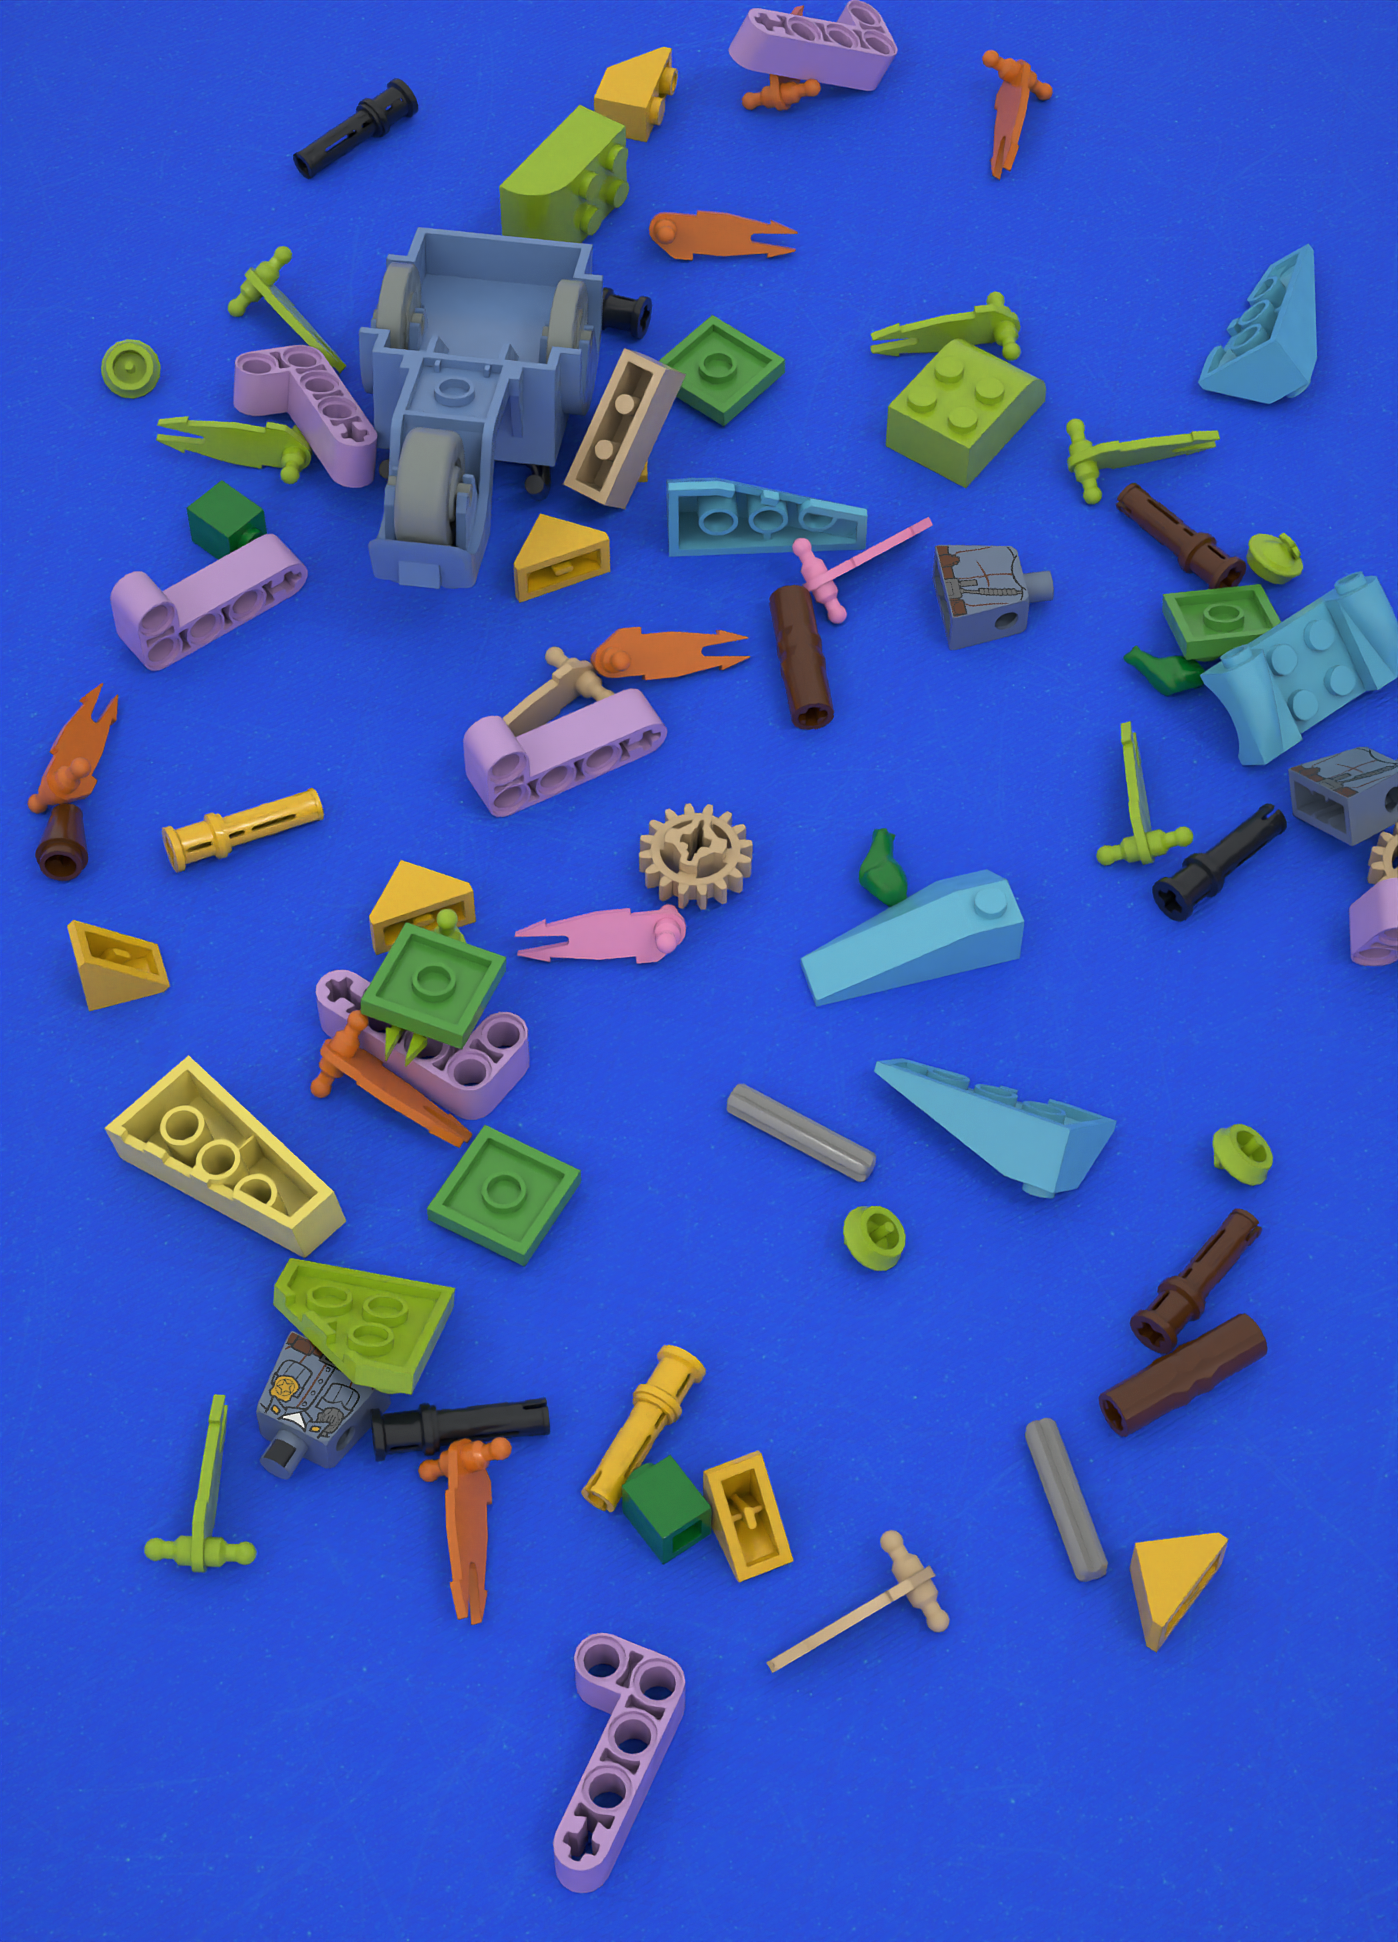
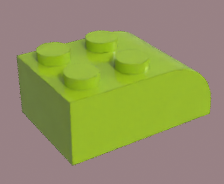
(568, 181)
(961, 411)

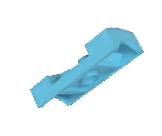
(1307, 667)

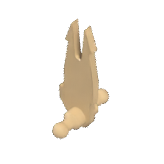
(567, 683)
(913, 1582)

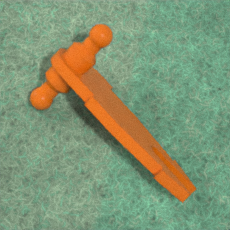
(782, 90)
(1011, 106)
(714, 234)
(660, 653)
(75, 755)
(344, 1056)
(467, 1516)

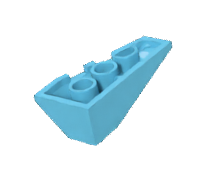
(1273, 340)
(743, 518)
(929, 935)

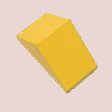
(559, 556)
(416, 898)
(115, 965)
(746, 1516)
(1170, 1578)

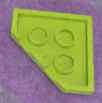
(365, 1322)

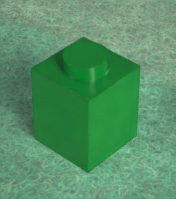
(224, 520)
(666, 1508)

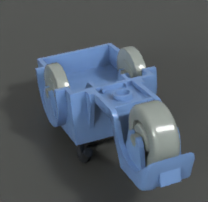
(470, 365)

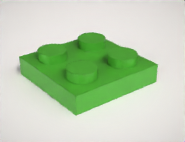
(722, 369)
(1218, 619)
(433, 985)
(504, 1195)

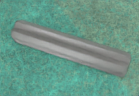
(801, 1132)
(1066, 1500)

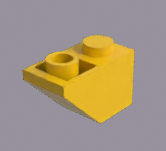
(636, 92)

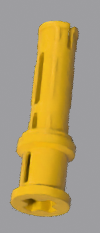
(219, 834)
(654, 1407)

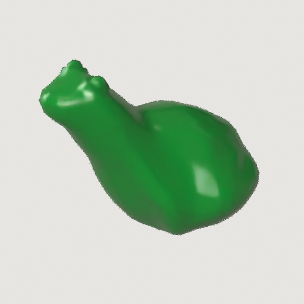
(1167, 673)
(881, 872)

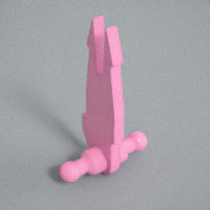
(820, 579)
(610, 935)

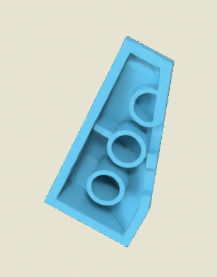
(1027, 1141)

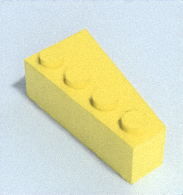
(221, 1155)

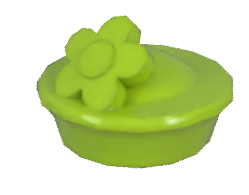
(130, 368)
(1274, 558)
(1242, 1154)
(874, 1237)

